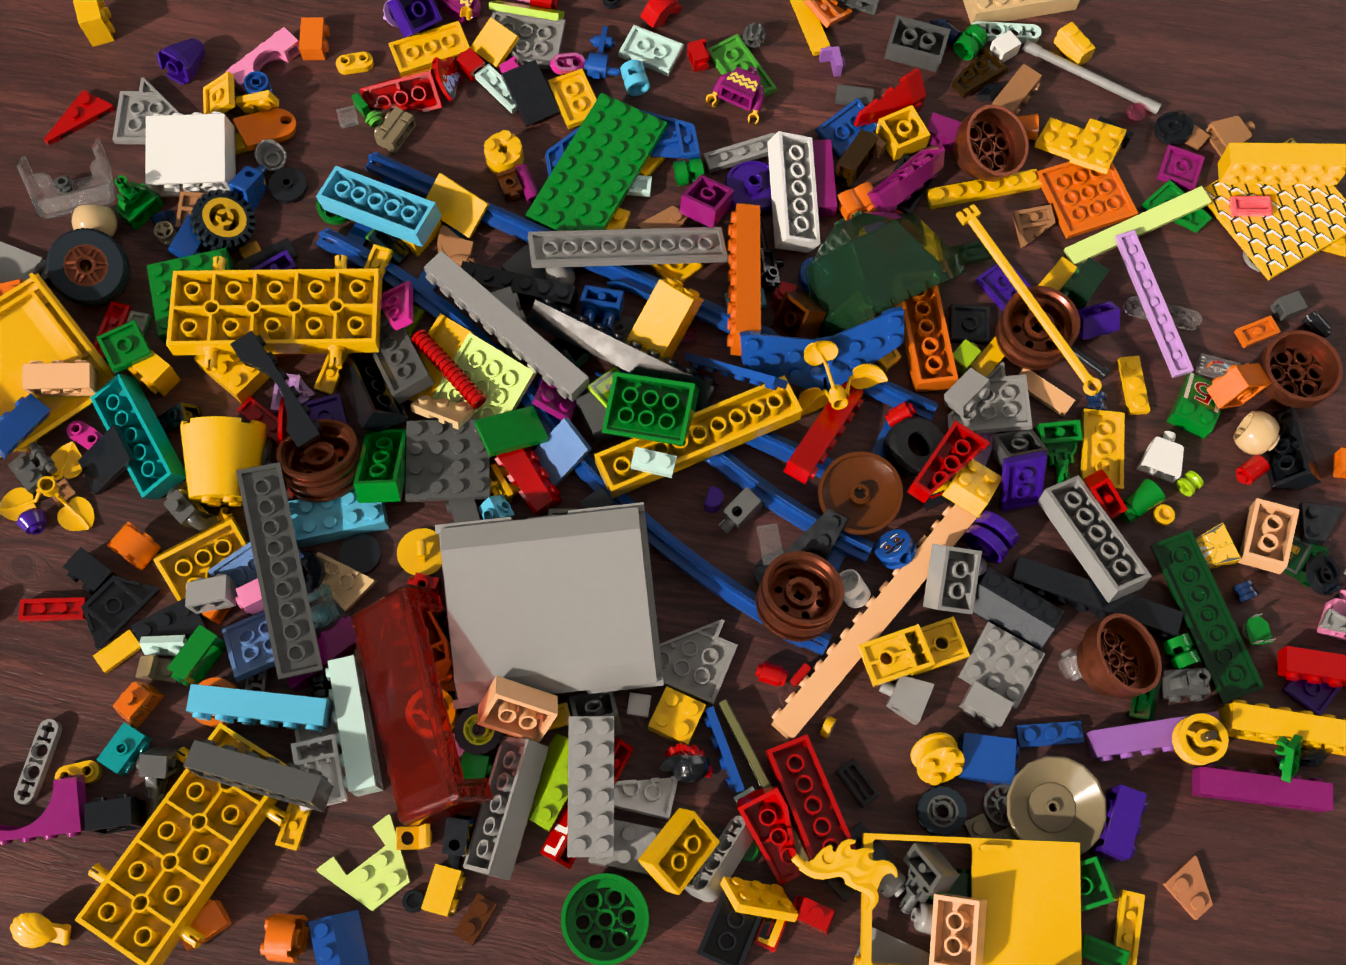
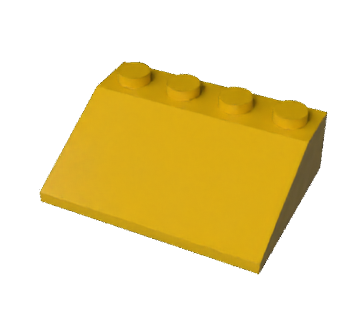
(198, 554)

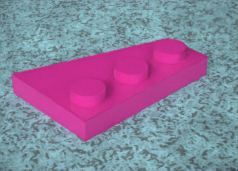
(398, 305)

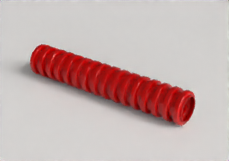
(449, 369)

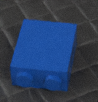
(988, 758)

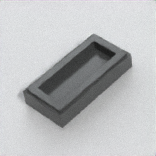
(847, 94)

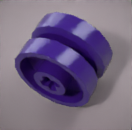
(991, 536)

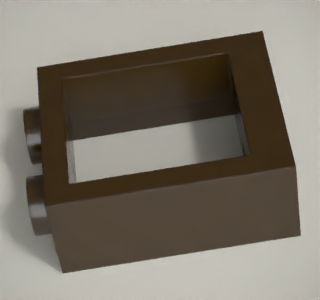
(855, 159)

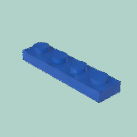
(726, 760)

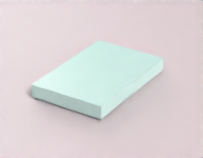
(652, 49)

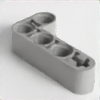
(722, 861)

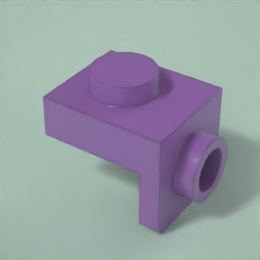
(834, 56)

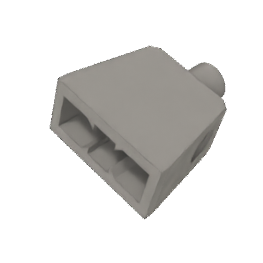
(907, 697)

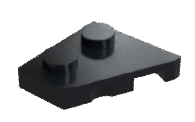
(1317, 521)

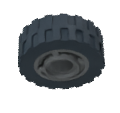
(954, 806)

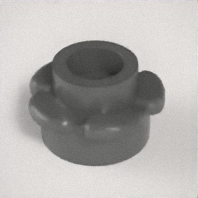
(63, 188)

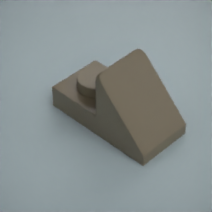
(154, 668)

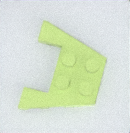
(378, 876)

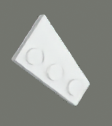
(646, 797)

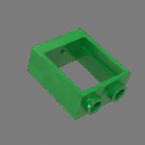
(197, 657)

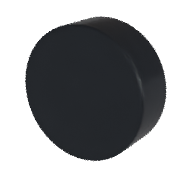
(413, 900)

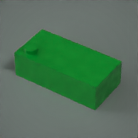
(381, 467)

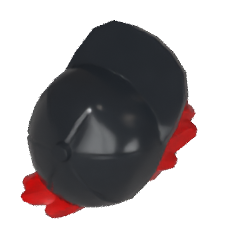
(686, 763)

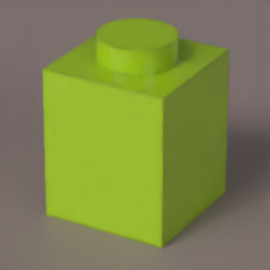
(965, 356)

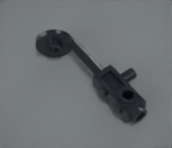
(769, 263)

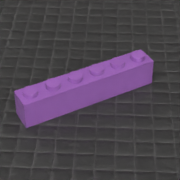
(1134, 738)

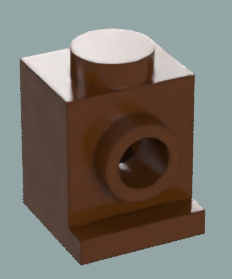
(510, 185)

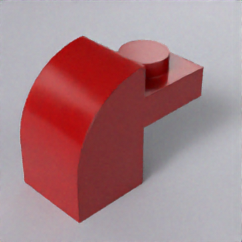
(657, 11)

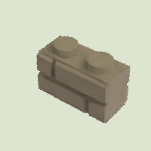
(394, 129)

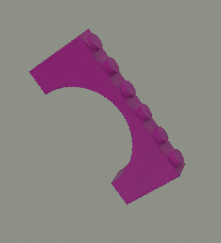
(61, 816)

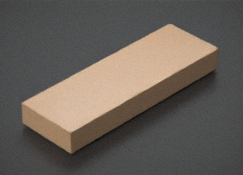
(1047, 393)

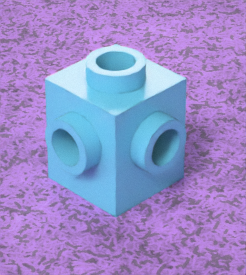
(495, 507)

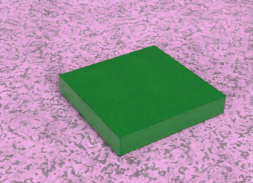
(124, 346)

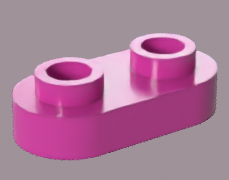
(564, 63)
(84, 434)

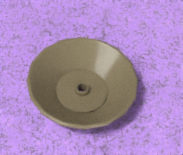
(1072, 789)

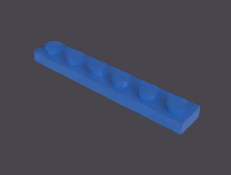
(740, 373)

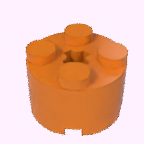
(134, 546)
(285, 937)

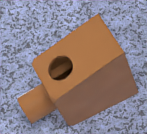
(1229, 131)

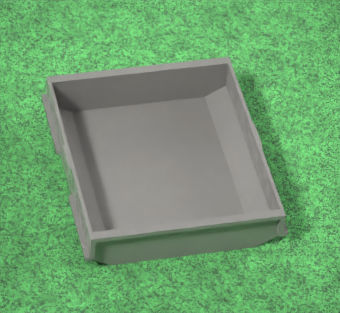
(551, 602)

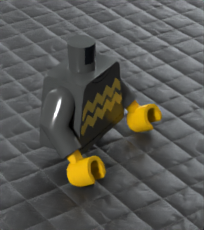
(191, 513)

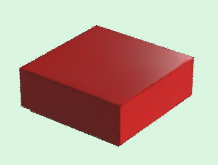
(799, 676)

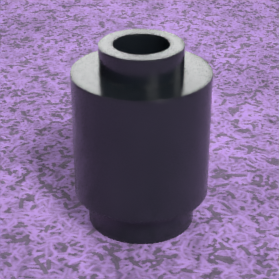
(1317, 324)

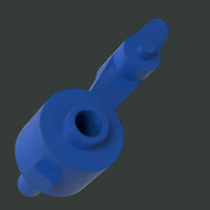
(598, 63)

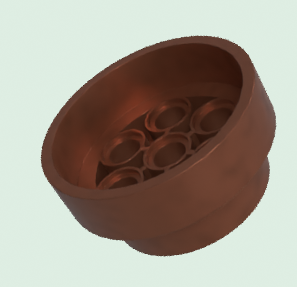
(991, 144)
(1316, 358)
(1119, 657)

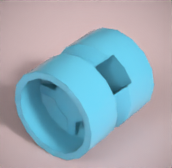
(635, 77)

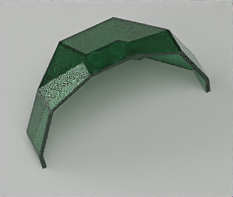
(875, 261)

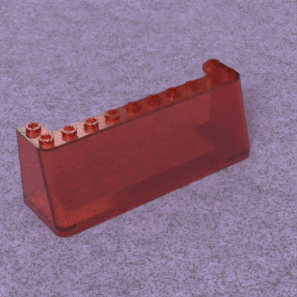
(412, 708)

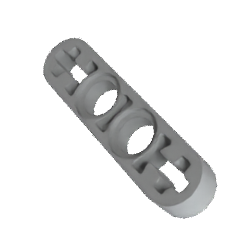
(41, 762)

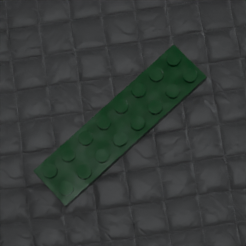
(1207, 616)

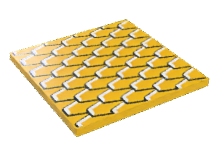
(1301, 222)

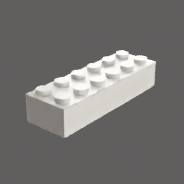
(793, 192)

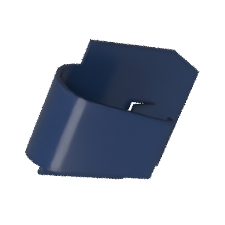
(168, 215)

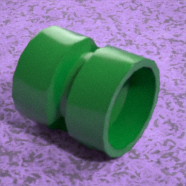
(970, 42)
(687, 171)
(1184, 659)

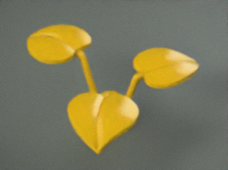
(862, 378)
(76, 515)

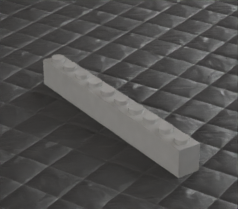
(506, 326)

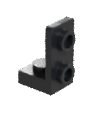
(181, 412)

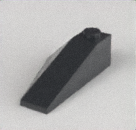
(1291, 459)

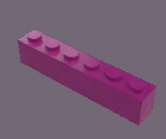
(1262, 789)

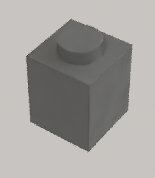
(1289, 306)

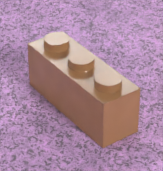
(1019, 89)

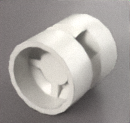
(855, 590)

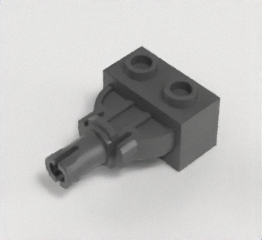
(1184, 684)
(156, 767)
(927, 875)

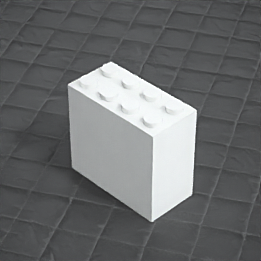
(189, 153)

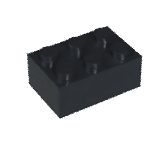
(728, 934)

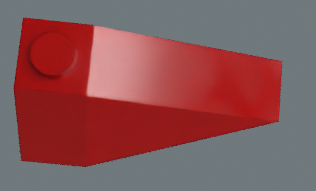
(408, 92)
(907, 93)
(770, 826)

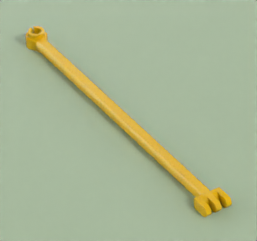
(971, 218)

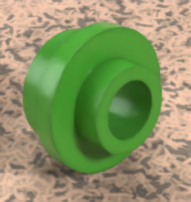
(374, 118)

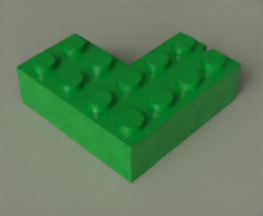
(161, 276)

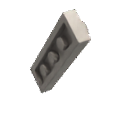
(737, 153)

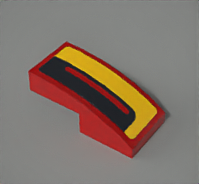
(770, 933)

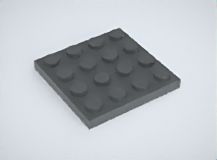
(445, 462)

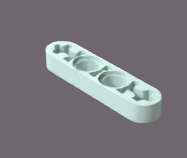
(1005, 27)

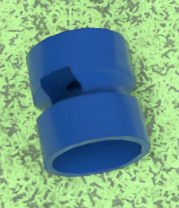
(257, 82)

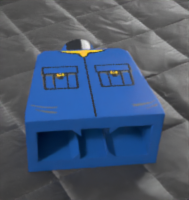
(250, 185)

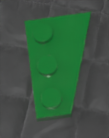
(1194, 221)

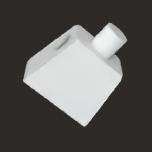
(1163, 458)

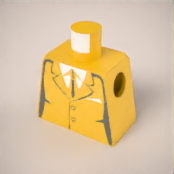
(1218, 547)

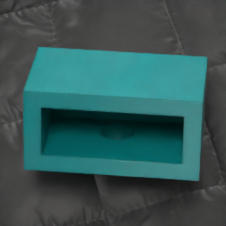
(124, 749)

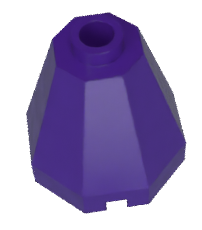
(182, 60)

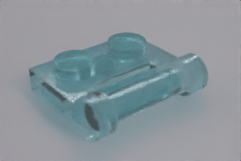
(326, 611)

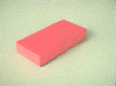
(1250, 206)

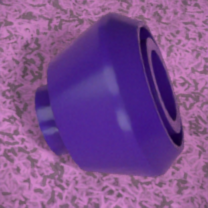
(32, 521)

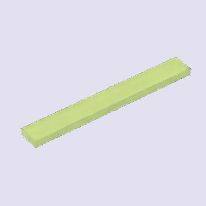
(1141, 224)

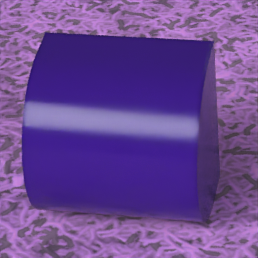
(713, 500)

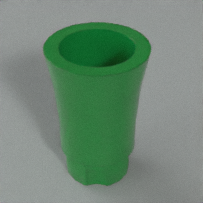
(1142, 500)

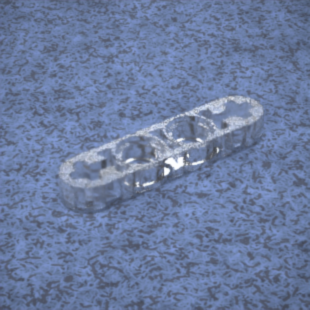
(1179, 311)

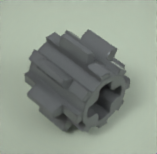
(754, 35)

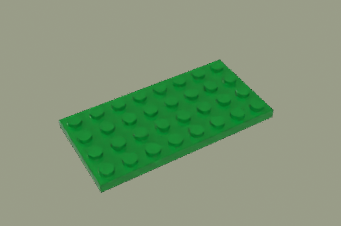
(597, 167)

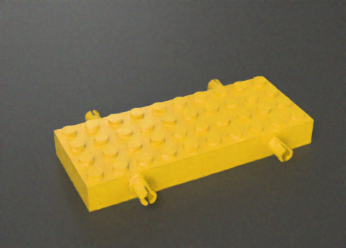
(289, 308)
(176, 861)

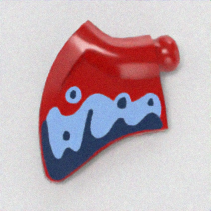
(446, 75)

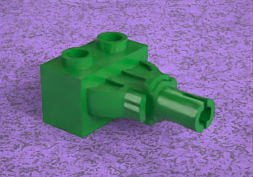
(136, 202)
(1061, 442)

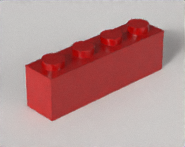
(950, 456)
(532, 478)

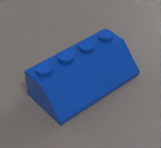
(339, 940)

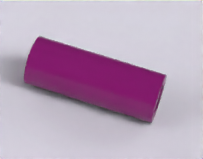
(527, 183)

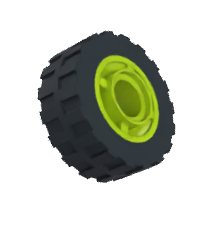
(467, 740)

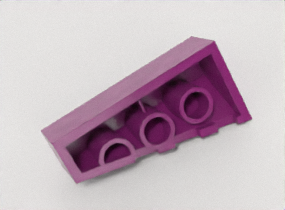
(907, 179)

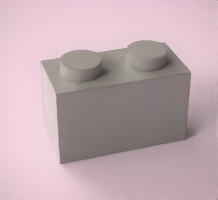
(967, 392)
(210, 593)
(986, 705)

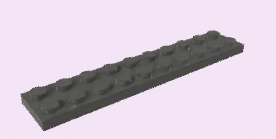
(279, 571)

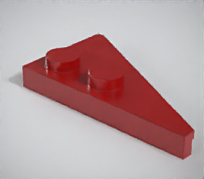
(80, 113)

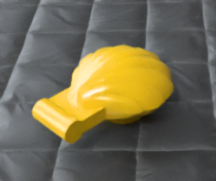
(35, 930)

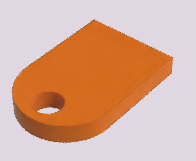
(264, 126)

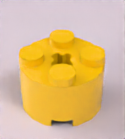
(503, 152)

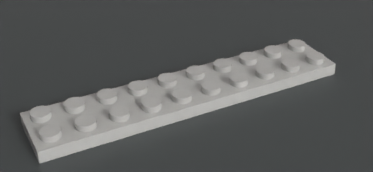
(626, 247)

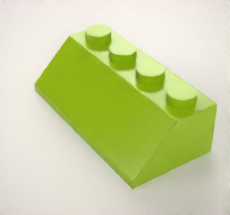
(553, 785)

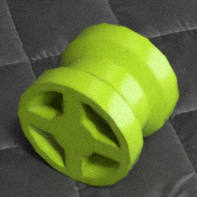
(1189, 483)

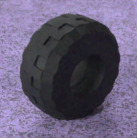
(897, 449)

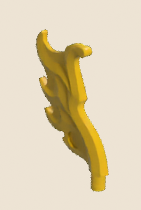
(851, 865)

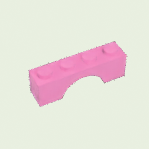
(278, 47)

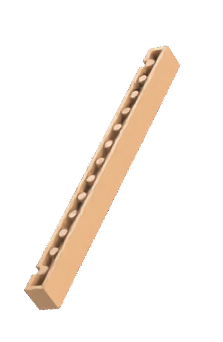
(868, 626)

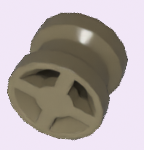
(161, 230)

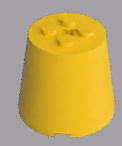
(213, 453)

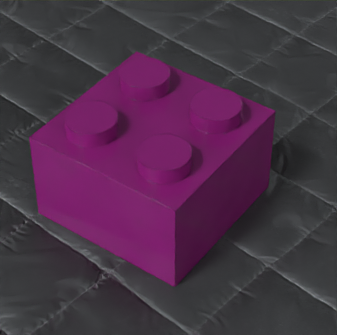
(706, 201)

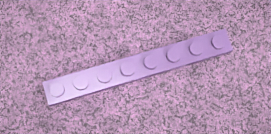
(1153, 304)

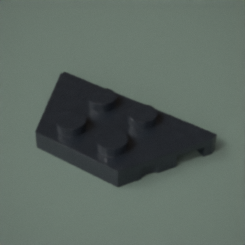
(115, 606)

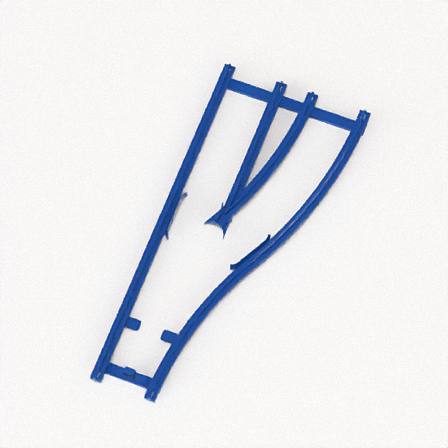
(641, 285)

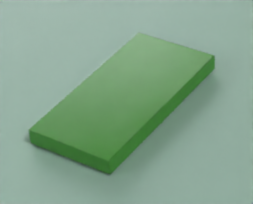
(733, 54)

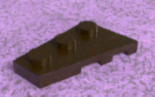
(980, 72)

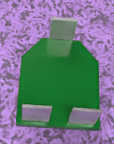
(1257, 631)

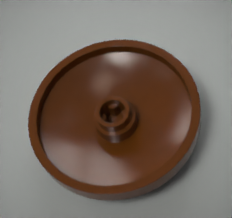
(862, 489)

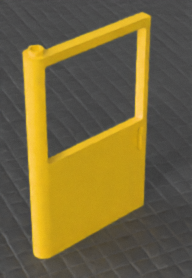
(1029, 897)

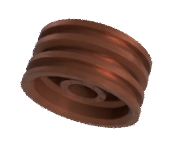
(1029, 330)
(321, 470)
(799, 596)

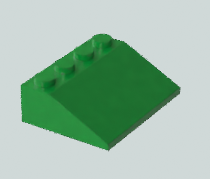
(650, 408)

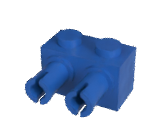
(602, 304)

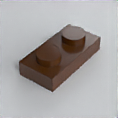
(475, 919)

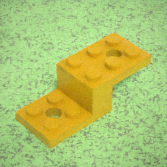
(913, 651)

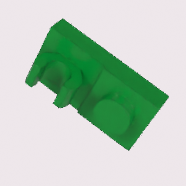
(1292, 752)

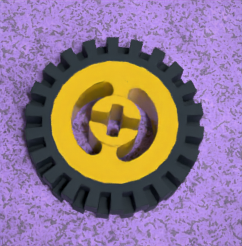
(227, 209)

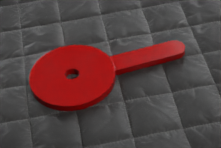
(282, 421)

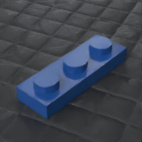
(1049, 734)

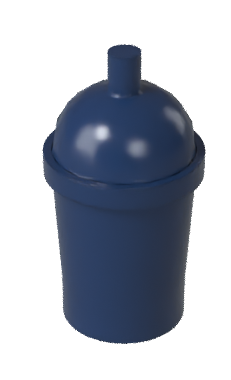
(954, 32)

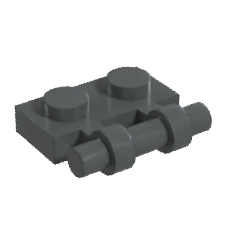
(26, 469)

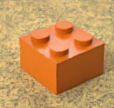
(1238, 385)

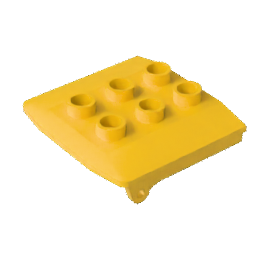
(40, 329)

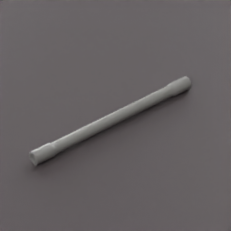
(1038, 51)

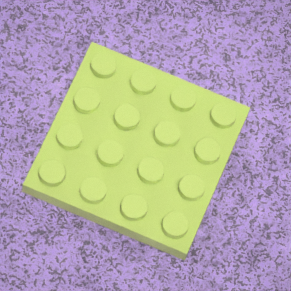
(494, 373)

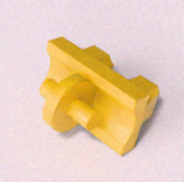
(499, 485)

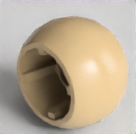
(95, 217)
(1257, 433)

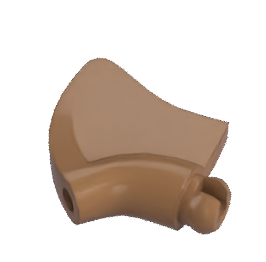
(454, 246)

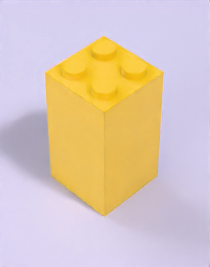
(666, 317)

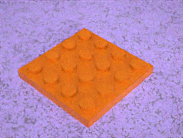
(1085, 198)

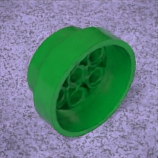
(576, 906)

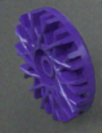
(751, 184)

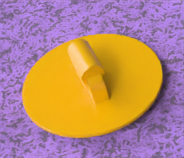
(420, 552)

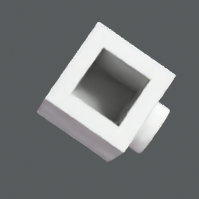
(1006, 46)

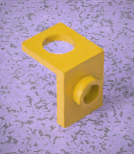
(421, 834)

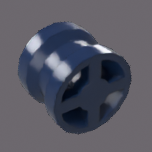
(1097, 401)
(1246, 591)

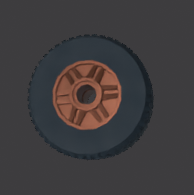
(73, 253)

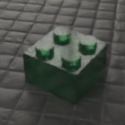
(1084, 282)

